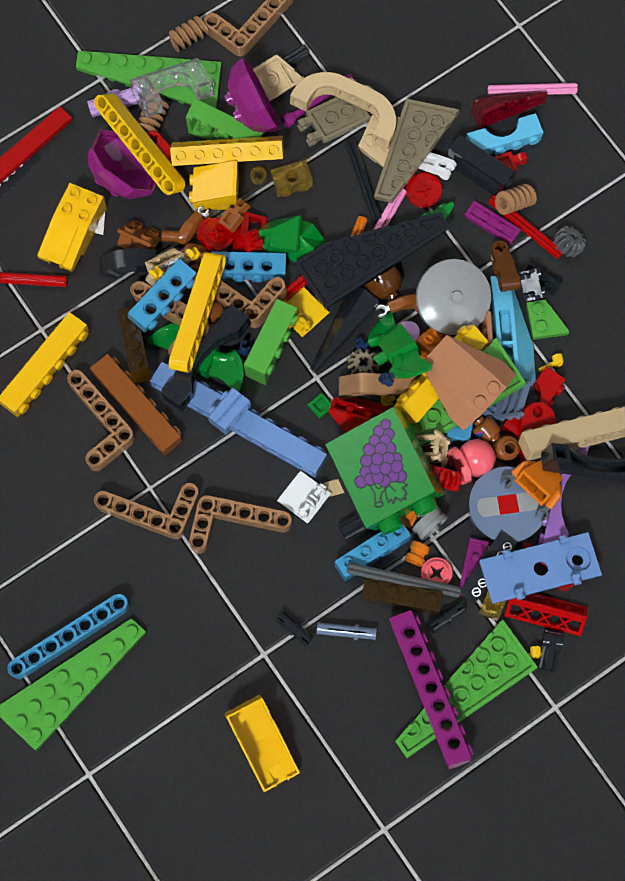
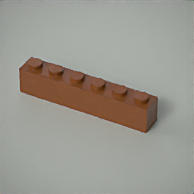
(136, 405)

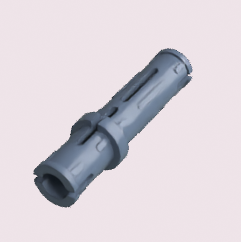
(322, 628)

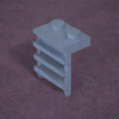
(511, 406)

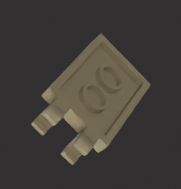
(332, 120)

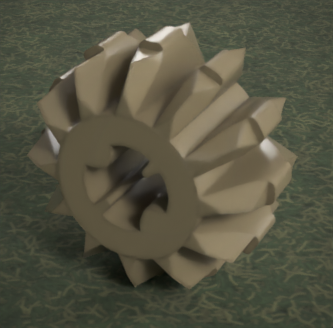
(362, 357)

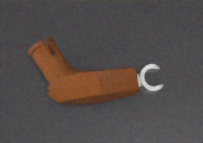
(187, 230)
(400, 303)

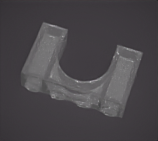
(186, 74)

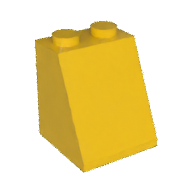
(214, 186)

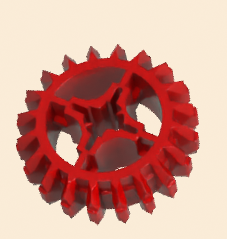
(447, 478)

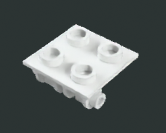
(304, 497)

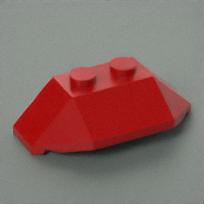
(354, 411)

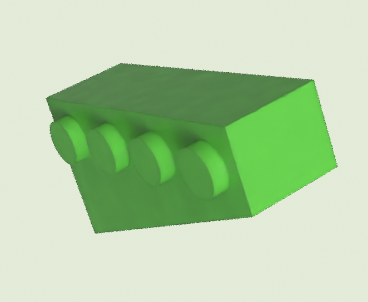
(214, 124)
(270, 341)

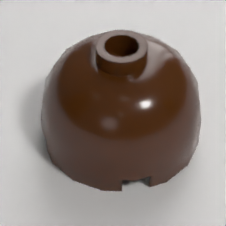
(385, 284)

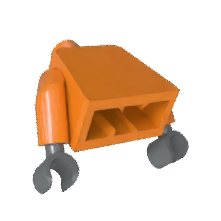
(539, 484)

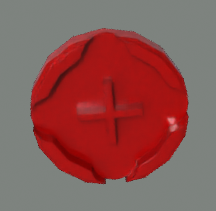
(423, 190)
(214, 235)

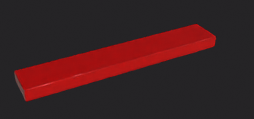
(33, 142)

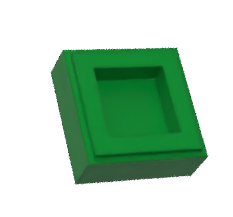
(320, 406)

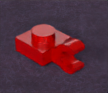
(511, 161)

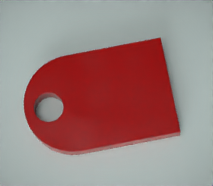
(529, 421)

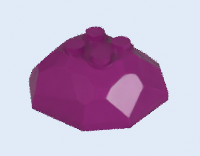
(250, 99)
(117, 167)

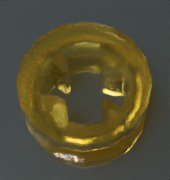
(259, 170)

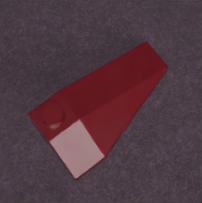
(498, 108)

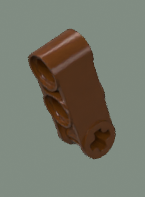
(504, 267)

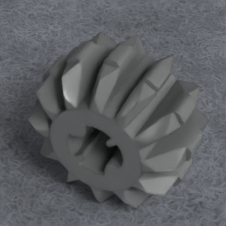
(569, 241)

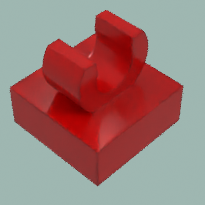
(251, 240)

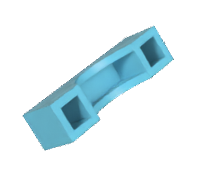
(527, 132)

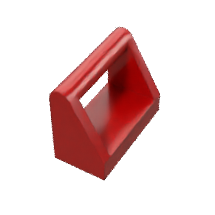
(237, 245)

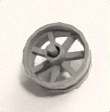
(430, 523)

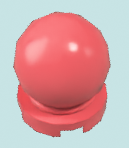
(473, 459)

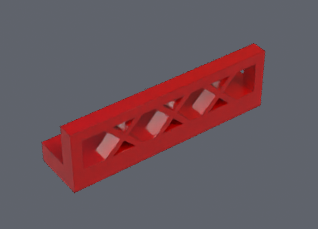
(552, 607)

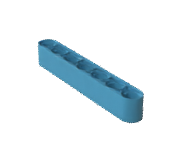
(58, 637)

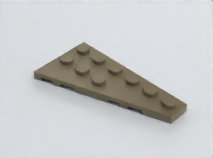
(415, 136)

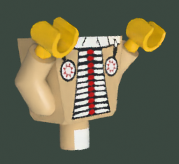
(162, 263)

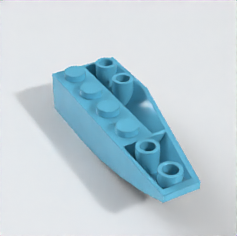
(512, 330)

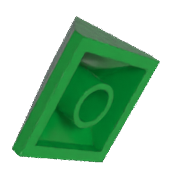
(281, 235)
(308, 241)

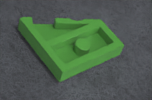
(544, 321)

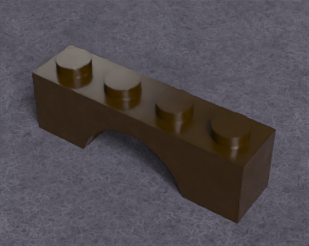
(134, 347)
(390, 593)

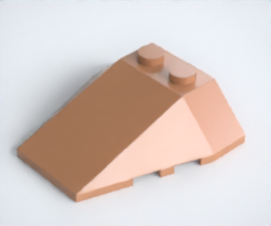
(466, 379)

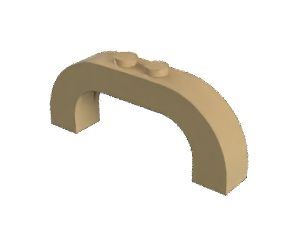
(353, 92)

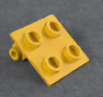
(309, 311)

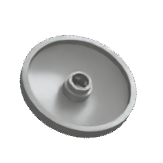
(453, 296)

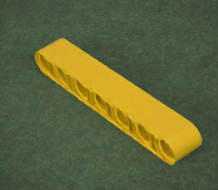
(139, 143)
(197, 312)

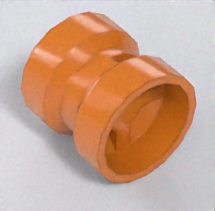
(417, 553)

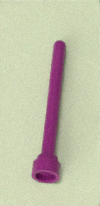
(289, 119)

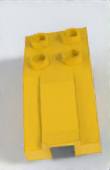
(72, 227)
(262, 743)

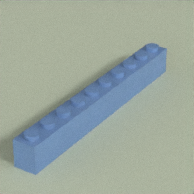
(253, 427)

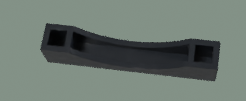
(228, 328)
(565, 460)

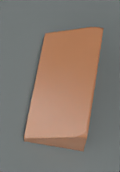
(487, 329)

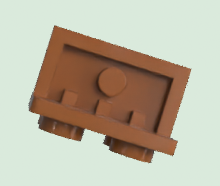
(138, 236)

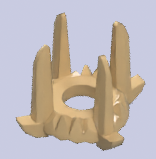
(439, 440)

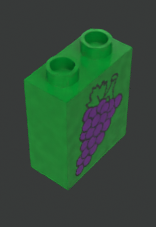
(385, 471)

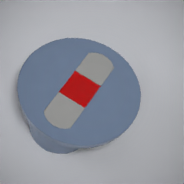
(502, 509)

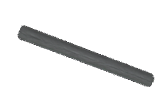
(402, 579)

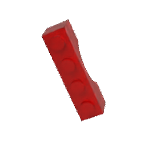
(547, 386)

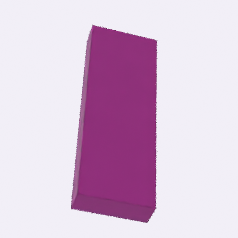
(492, 223)
(475, 552)

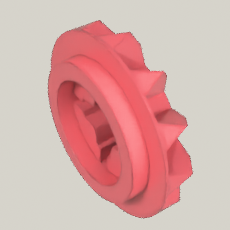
(437, 563)

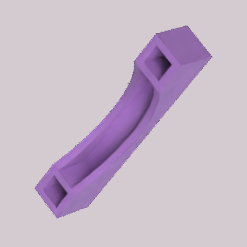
(554, 523)

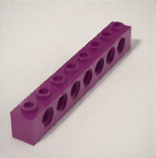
(401, 624)

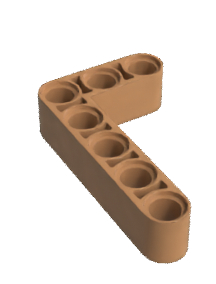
(253, 24)
(254, 307)
(174, 315)
(368, 383)
(104, 417)
(150, 514)
(233, 516)

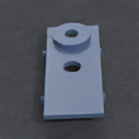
(514, 575)

